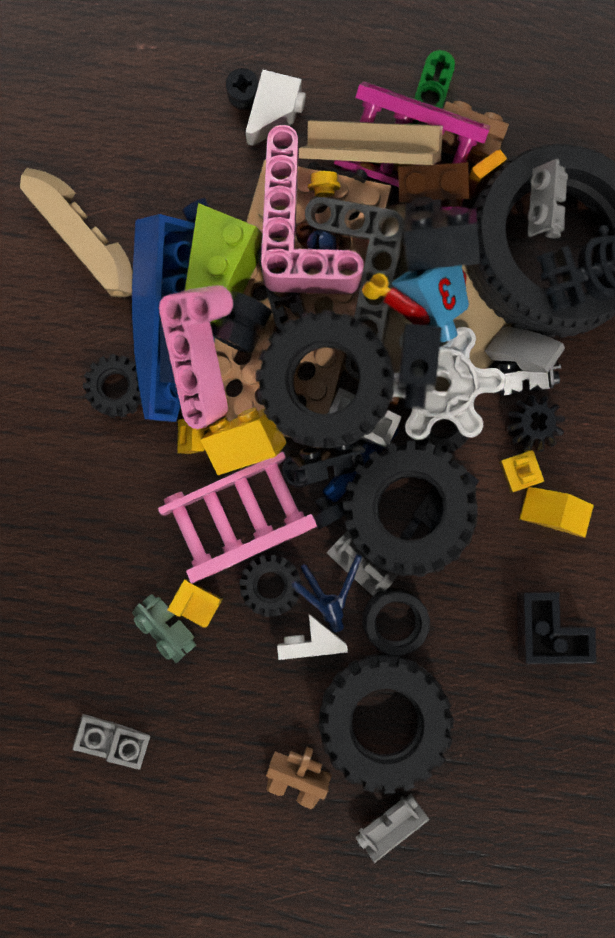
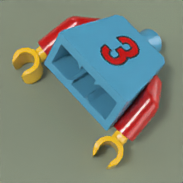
(425, 296)

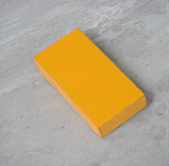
(484, 171)

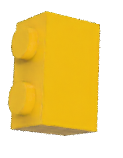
(242, 441)

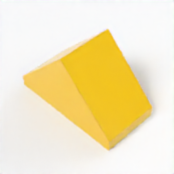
(556, 511)

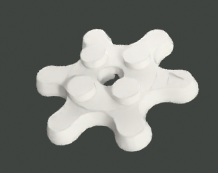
(465, 384)

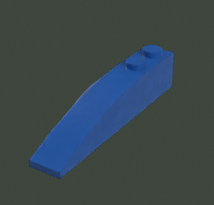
(159, 270)

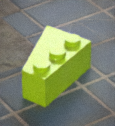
(222, 252)

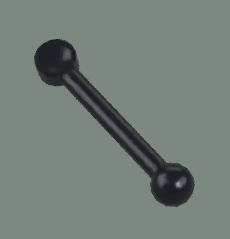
(359, 175)

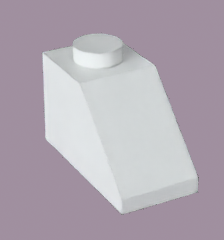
(274, 105)

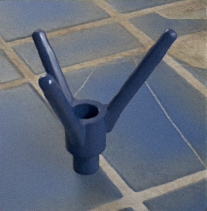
(328, 605)

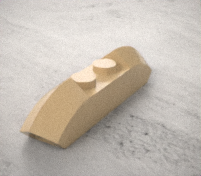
(53, 199)

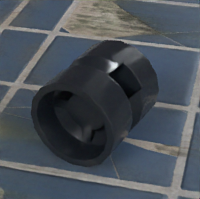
(241, 324)

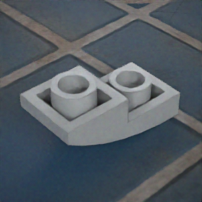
(527, 348)
(111, 741)

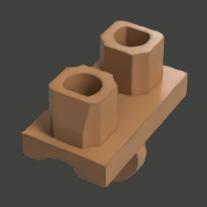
(299, 773)

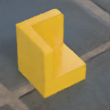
(195, 603)

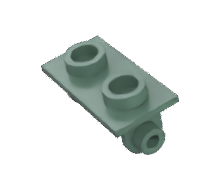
(153, 621)

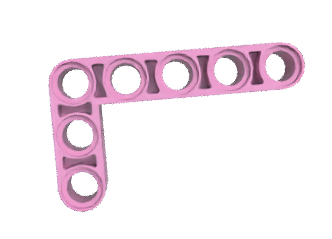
(283, 223)

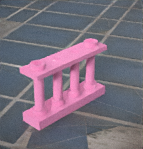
(234, 549)

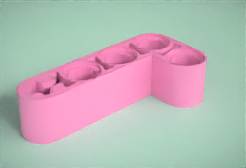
(193, 351)

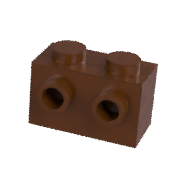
(435, 181)

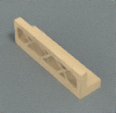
(373, 142)

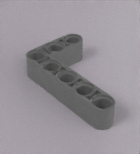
(378, 243)

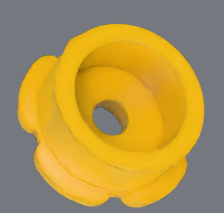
(324, 183)

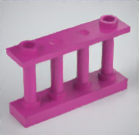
(407, 110)

